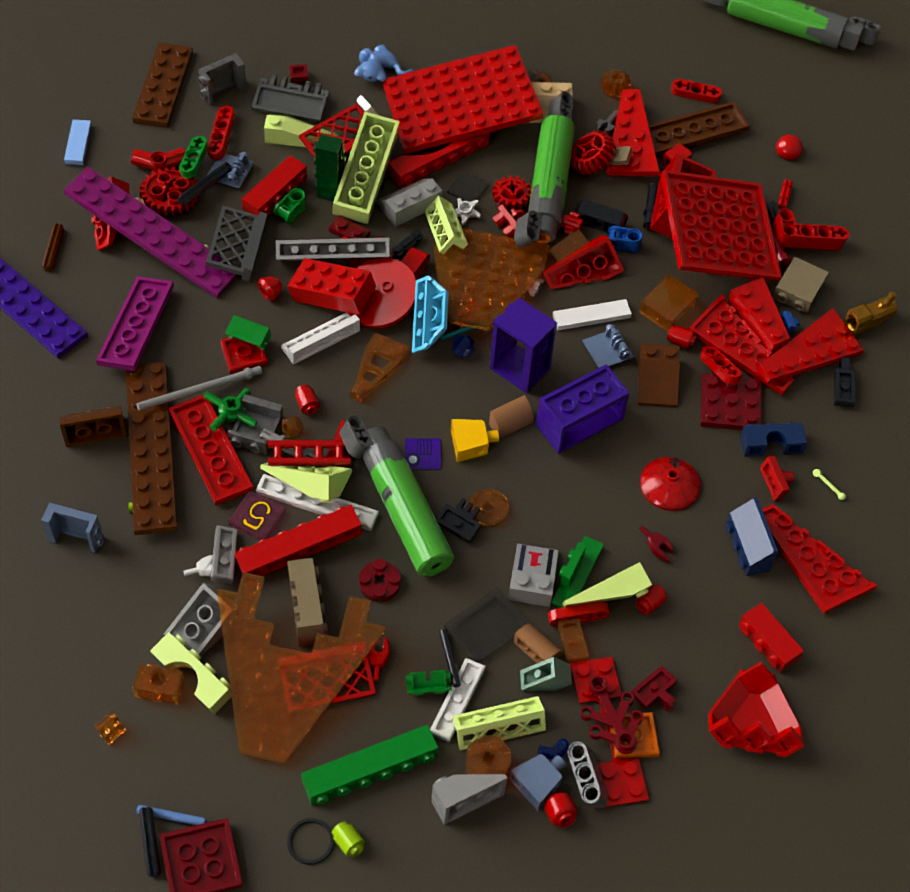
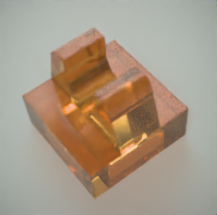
(110, 728)

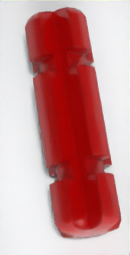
(785, 193)

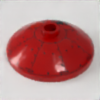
(668, 491)

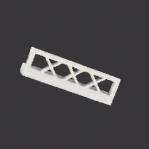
(321, 337)

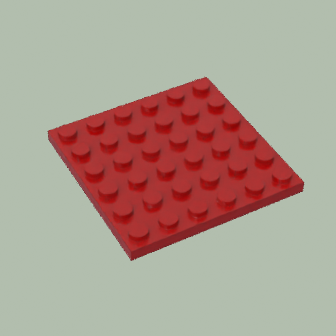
(720, 226)

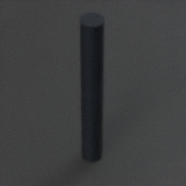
(455, 679)

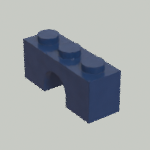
(789, 436)

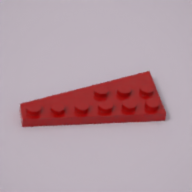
(633, 131)
(736, 340)
(813, 348)

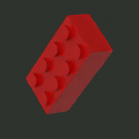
(332, 286)

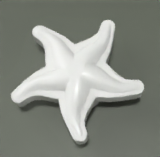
(466, 210)

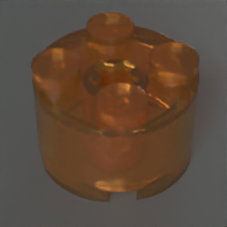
(491, 750)

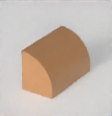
(511, 416)
(535, 644)

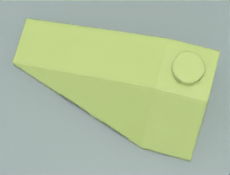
(286, 130)
(312, 481)
(622, 585)

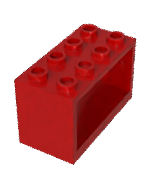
(660, 218)

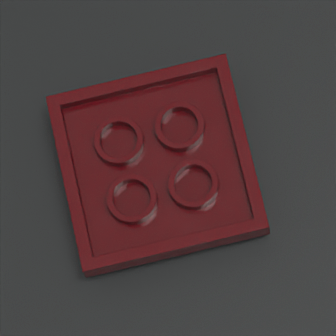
(730, 405)
(201, 858)

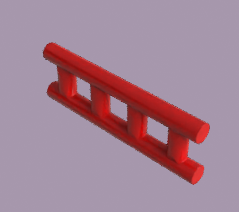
(298, 446)

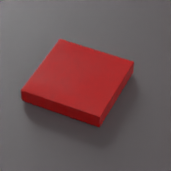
(242, 355)

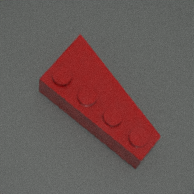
(759, 311)

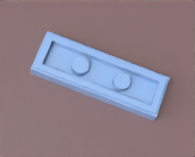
(77, 142)

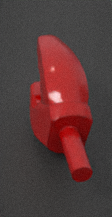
(378, 660)

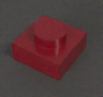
(298, 73)

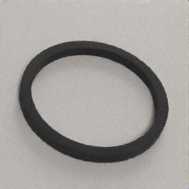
(310, 820)

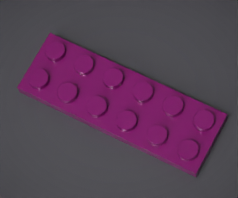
(135, 323)

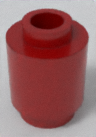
(681, 336)
(307, 399)
(652, 600)

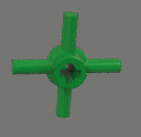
(230, 409)

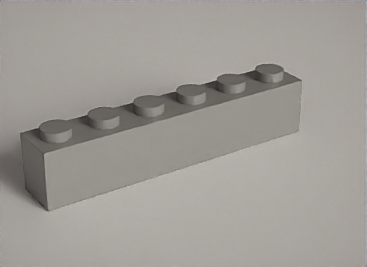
(333, 249)

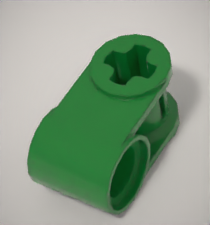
(291, 205)

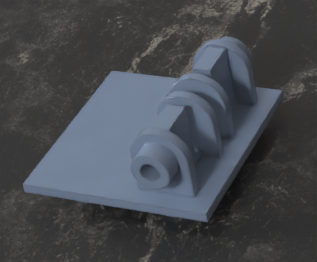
(239, 169)
(608, 347)

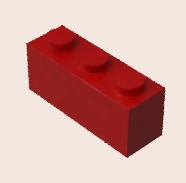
(770, 638)

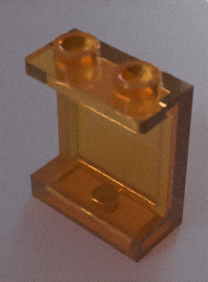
(668, 302)

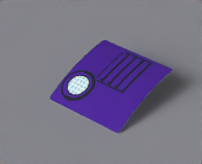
(423, 453)

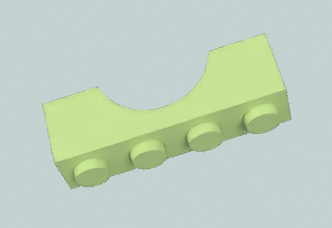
(210, 690)

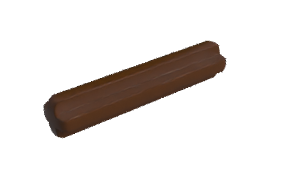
(52, 247)

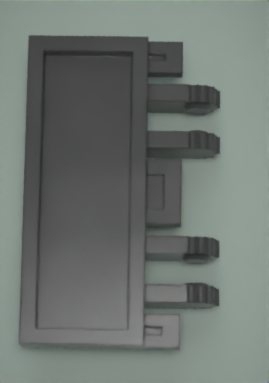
(290, 99)

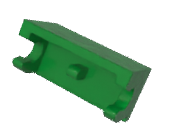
(249, 332)

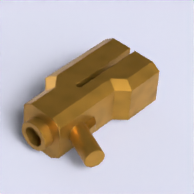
(871, 314)

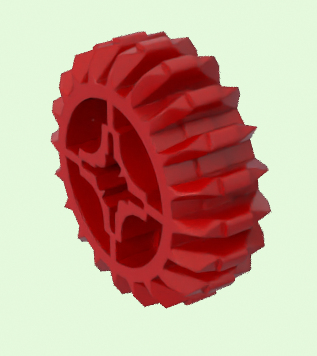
(592, 152)

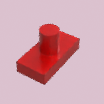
(776, 479)

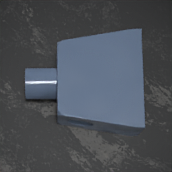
(538, 778)

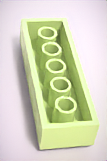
(365, 167)

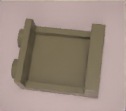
(800, 285)

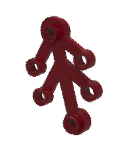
(612, 718)

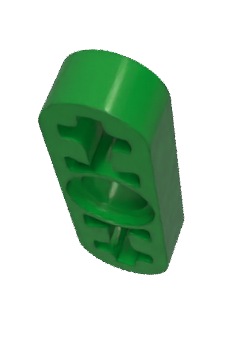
(185, 170)

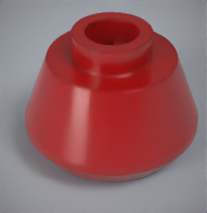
(269, 287)

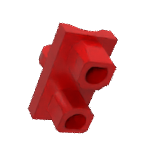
(503, 216)

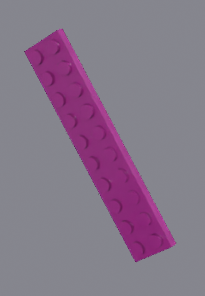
(148, 230)

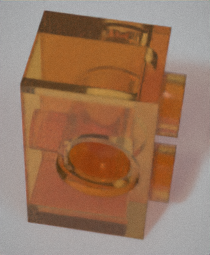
(167, 692)

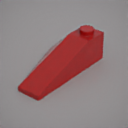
(589, 263)

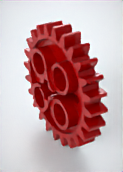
(162, 191)

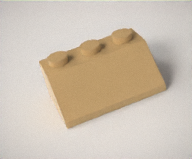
(547, 91)

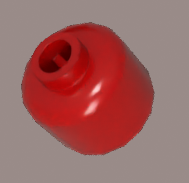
(561, 810)

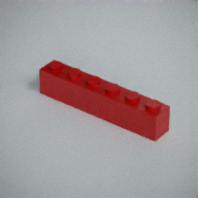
(299, 542)

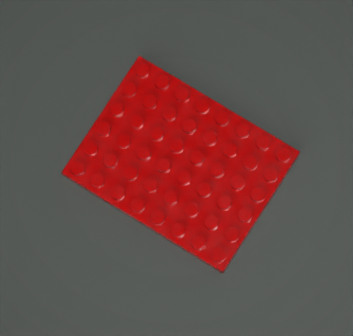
(461, 99)

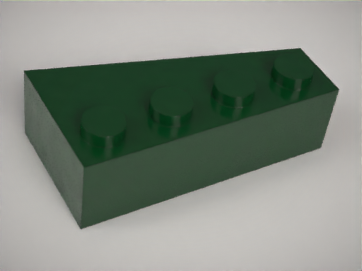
(329, 166)

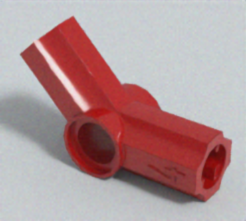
(157, 159)

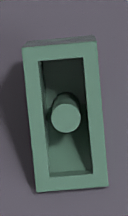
(546, 676)

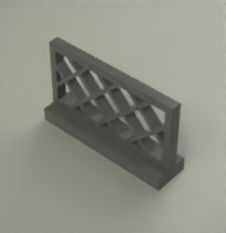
(250, 249)

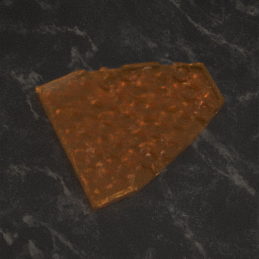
(487, 276)

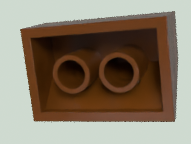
(93, 426)

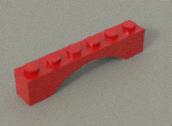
(408, 168)

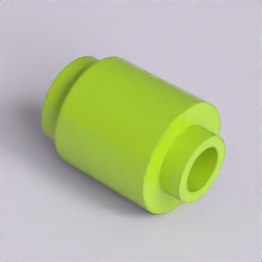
(348, 839)

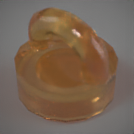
(290, 428)

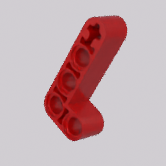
(807, 235)

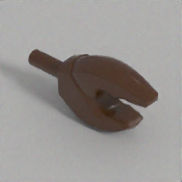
(542, 76)

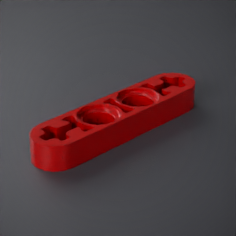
(217, 132)

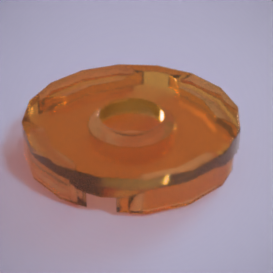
(494, 498)

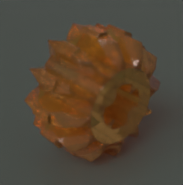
(614, 82)

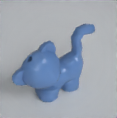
(375, 62)

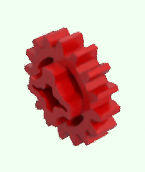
(511, 192)

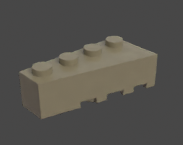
(305, 600)

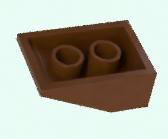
(658, 375)

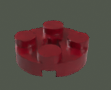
(379, 591)

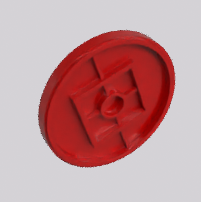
(393, 293)

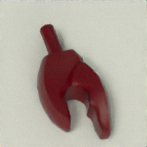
(655, 542)

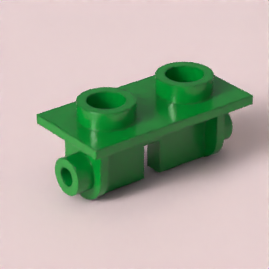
(438, 683)

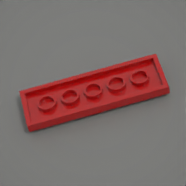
(210, 450)

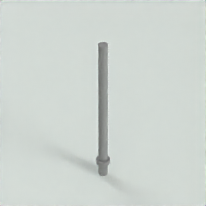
(247, 373)

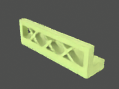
(448, 221)
(500, 718)

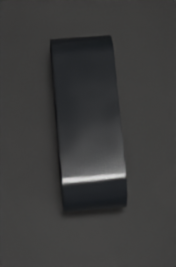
(600, 216)

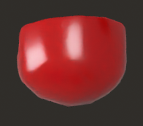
(789, 147)

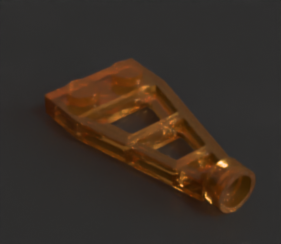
(382, 347)

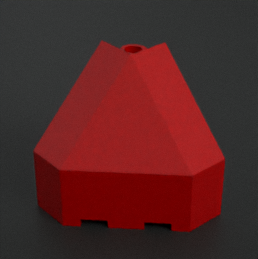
(756, 715)

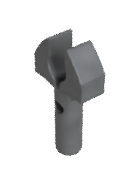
(607, 123)

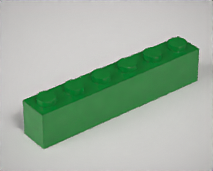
(369, 765)

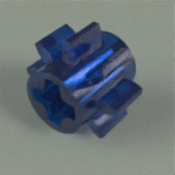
(463, 345)

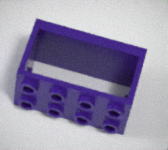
(532, 329)
(582, 408)

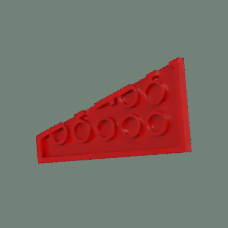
(815, 564)

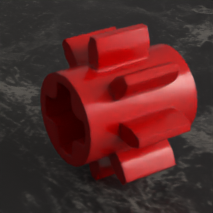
(571, 222)

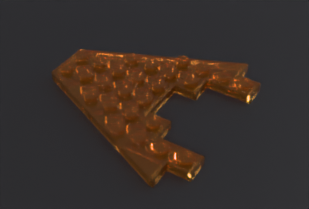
(283, 690)

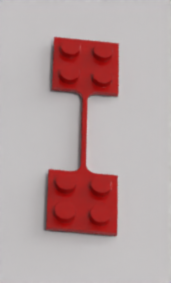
(621, 776)

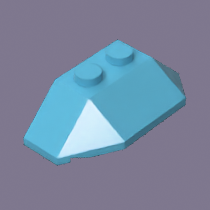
(429, 313)

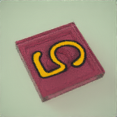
(256, 515)

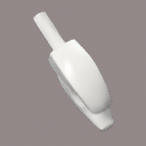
(203, 567)

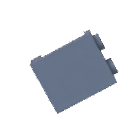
(72, 522)

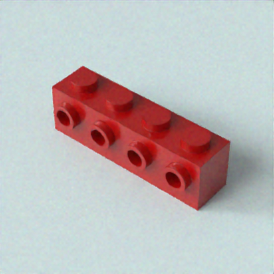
(275, 186)

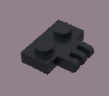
(460, 520)

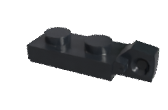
(844, 384)

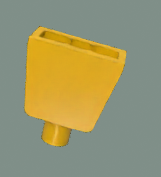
(471, 438)

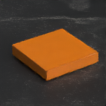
(645, 735)

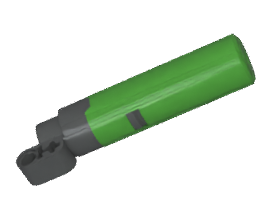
(400, 495)

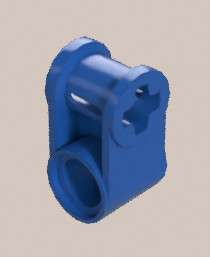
(625, 239)

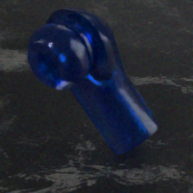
(559, 749)

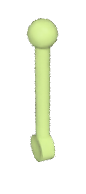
(817, 473)

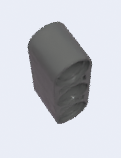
(581, 767)

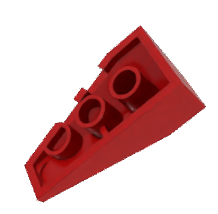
(104, 233)

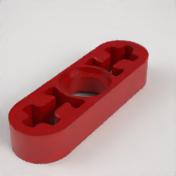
(683, 92)
(714, 358)
(584, 612)

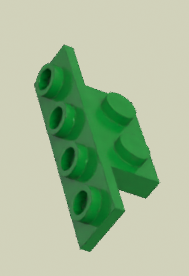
(577, 570)

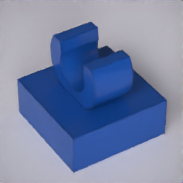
(789, 322)

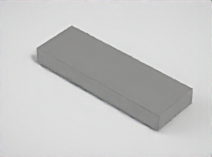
(223, 555)

